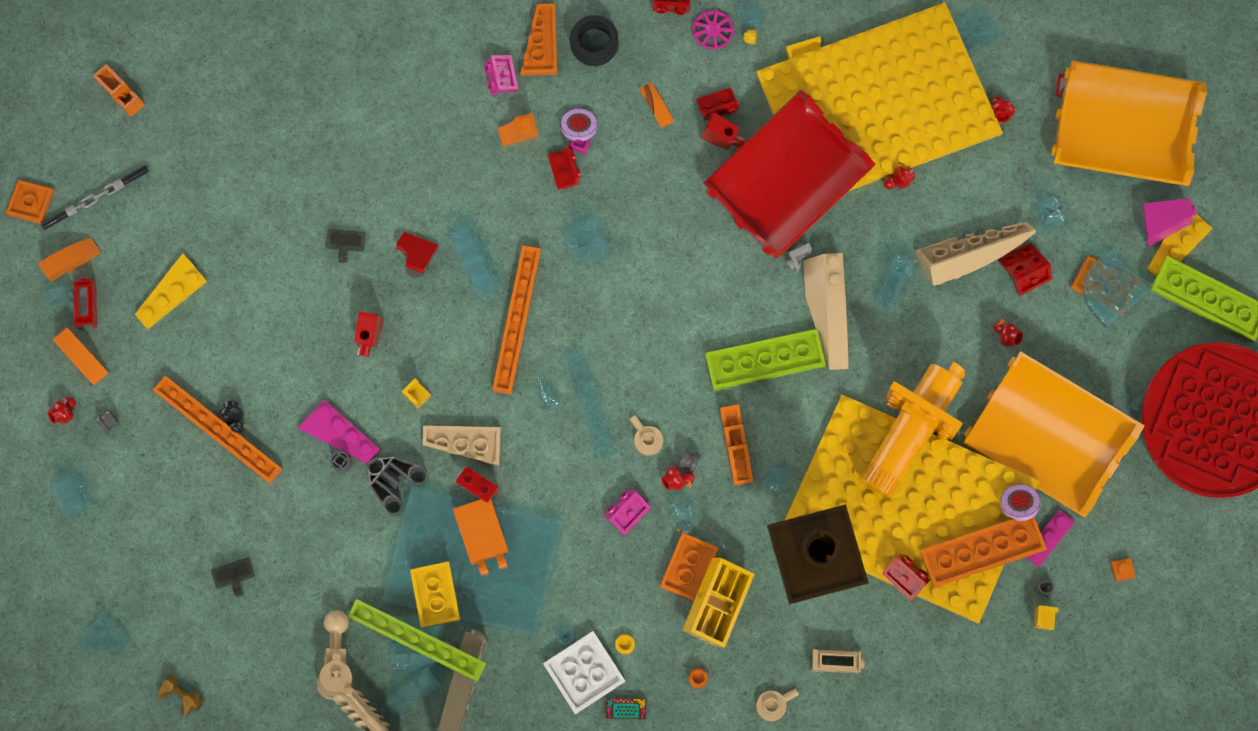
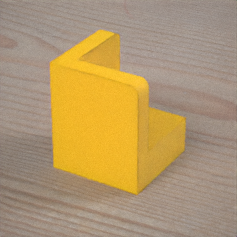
(416, 393)
(1044, 617)

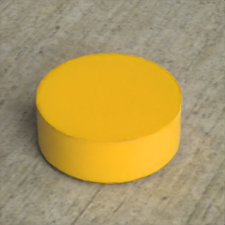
(625, 644)

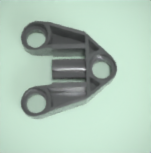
(404, 468)

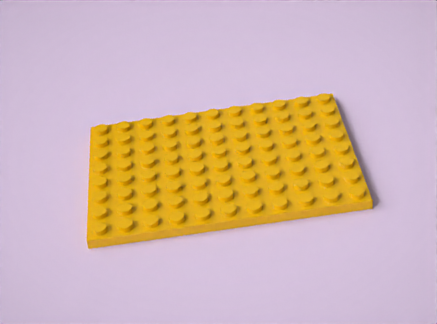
(893, 91)
(937, 500)

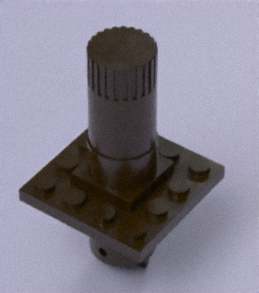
(817, 554)

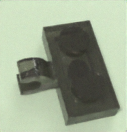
(344, 242)
(233, 574)

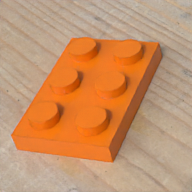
(688, 566)

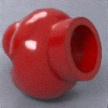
(1002, 109)
(900, 178)
(1009, 333)
(61, 412)
(675, 480)

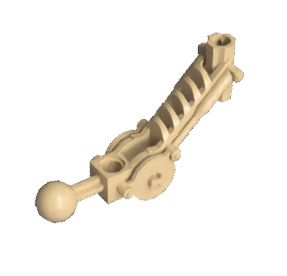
(336, 678)

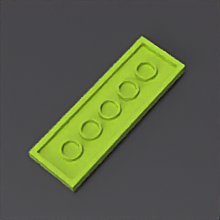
(1207, 298)
(765, 359)

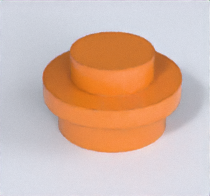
(698, 678)

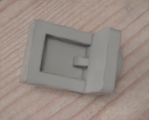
(798, 253)

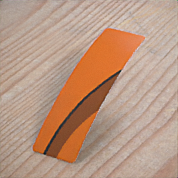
(656, 105)

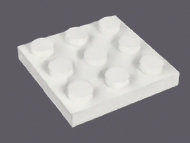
(584, 672)

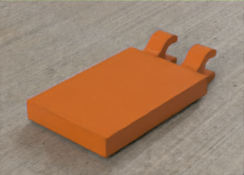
(481, 534)

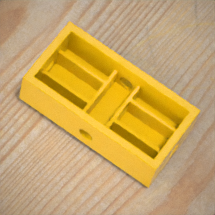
(718, 602)

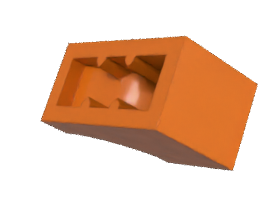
(518, 130)

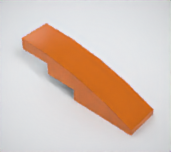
(736, 444)

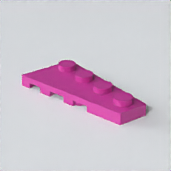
(339, 433)

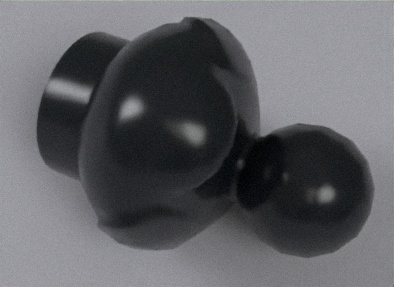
(232, 414)

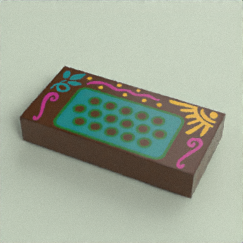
(625, 708)

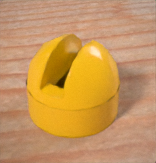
(750, 36)

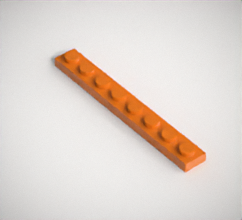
(516, 320)
(217, 429)

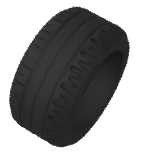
(590, 23)

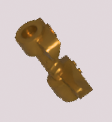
(190, 701)

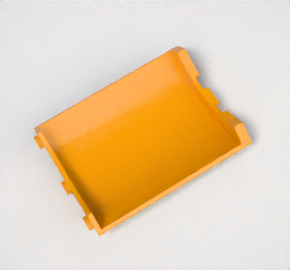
(1128, 122)
(1053, 433)

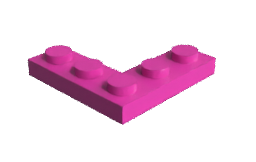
(1052, 535)

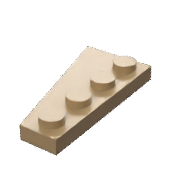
(469, 442)

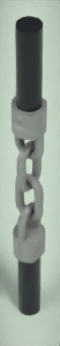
(117, 184)

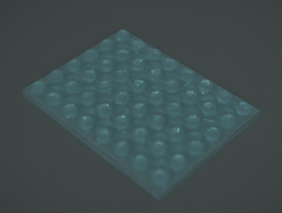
(504, 597)

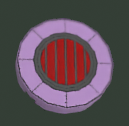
(579, 124)
(1020, 502)

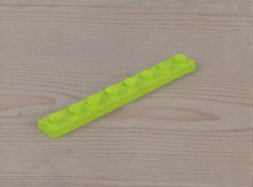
(417, 640)

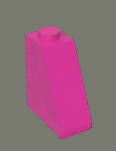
(1167, 218)

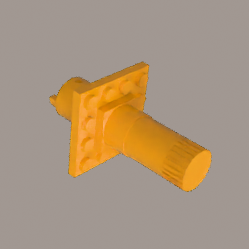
(918, 418)

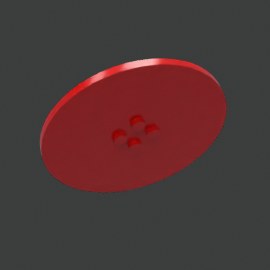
(1205, 419)

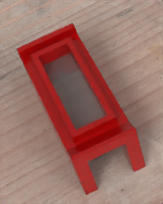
(85, 303)

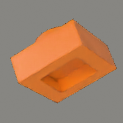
(1123, 569)

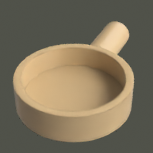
(647, 439)
(772, 705)

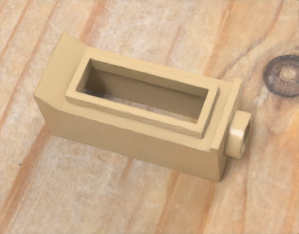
(858, 661)

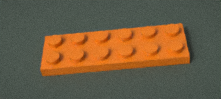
(982, 550)

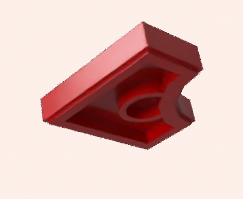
(417, 251)

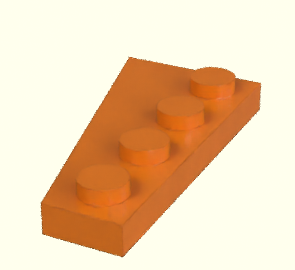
(542, 43)

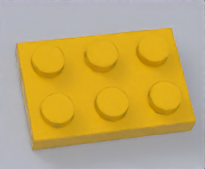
(435, 595)

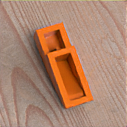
(118, 90)
(68, 259)
(80, 356)

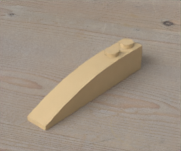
(956, 258)
(827, 305)

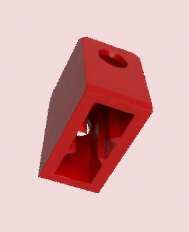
(722, 133)
(367, 324)

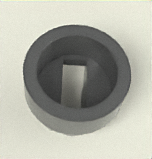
(1042, 586)

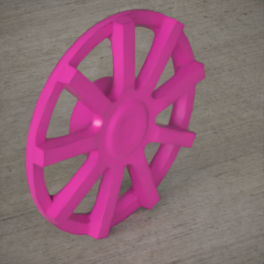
(713, 29)

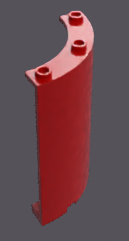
(788, 175)

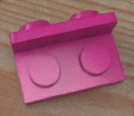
(500, 74)
(627, 511)

